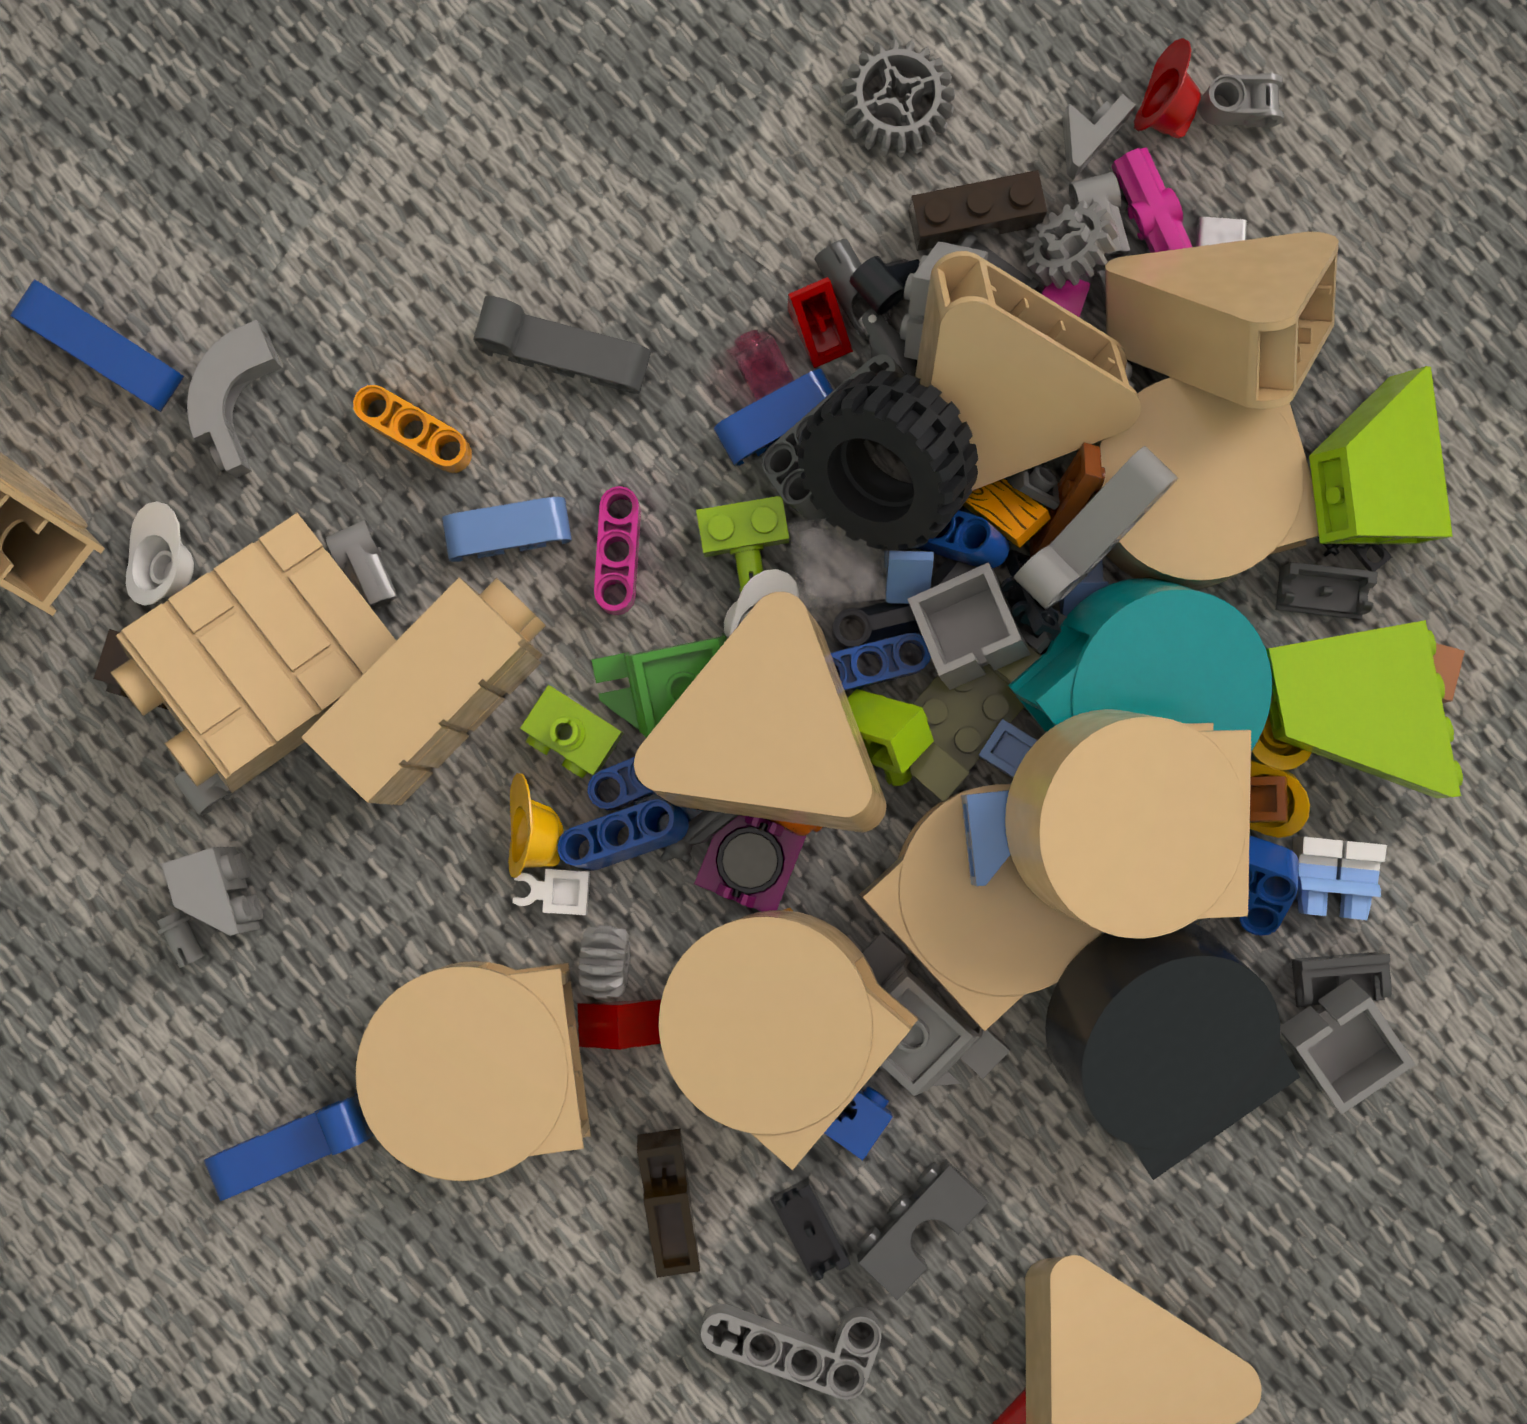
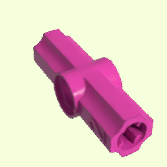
(1150, 203)

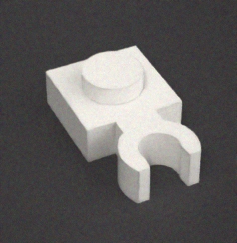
(561, 891)

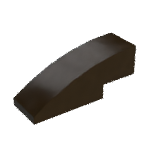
(668, 1202)

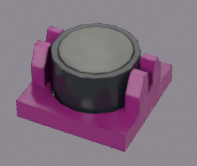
(750, 862)

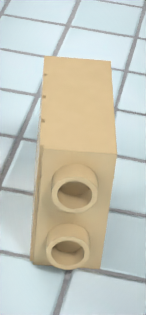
(252, 654)
(428, 691)

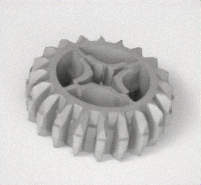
(866, 114)

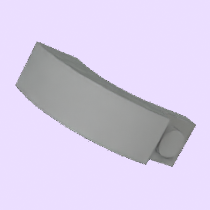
(216, 384)

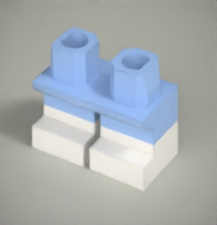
(1338, 868)

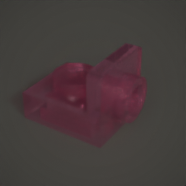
(760, 363)

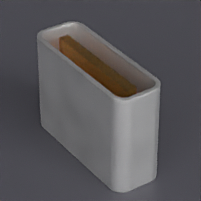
(1220, 230)

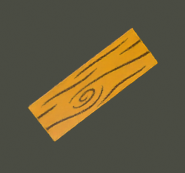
(1008, 511)

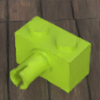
(743, 531)
(571, 731)
(891, 732)

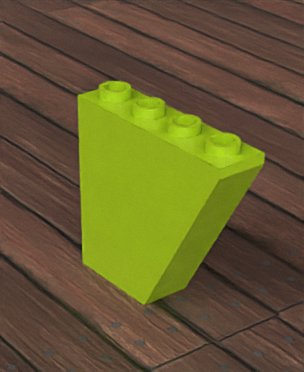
(1384, 469)
(1368, 705)

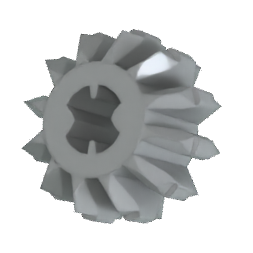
(604, 962)

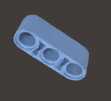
(506, 527)

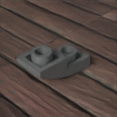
(1038, 484)

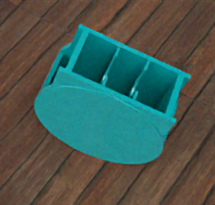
(1153, 654)

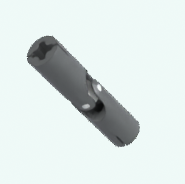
(883, 338)

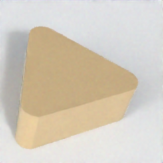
(1228, 314)
(1019, 368)
(766, 730)
(1121, 1359)

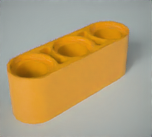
(398, 415)

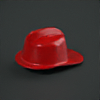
(1171, 93)

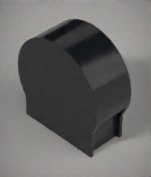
(1166, 1040)

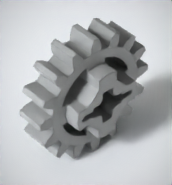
(1071, 244)

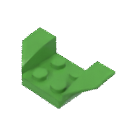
(655, 679)

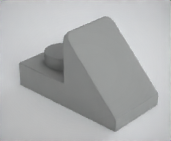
(1087, 137)

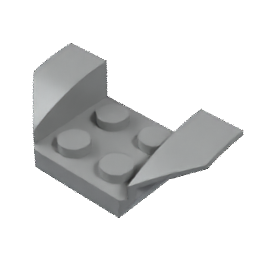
(937, 1036)

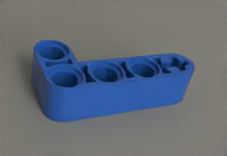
(96, 345)
(1271, 886)
(288, 1147)

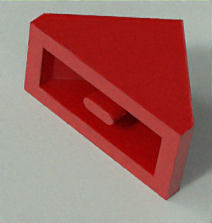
(819, 322)
(619, 1024)

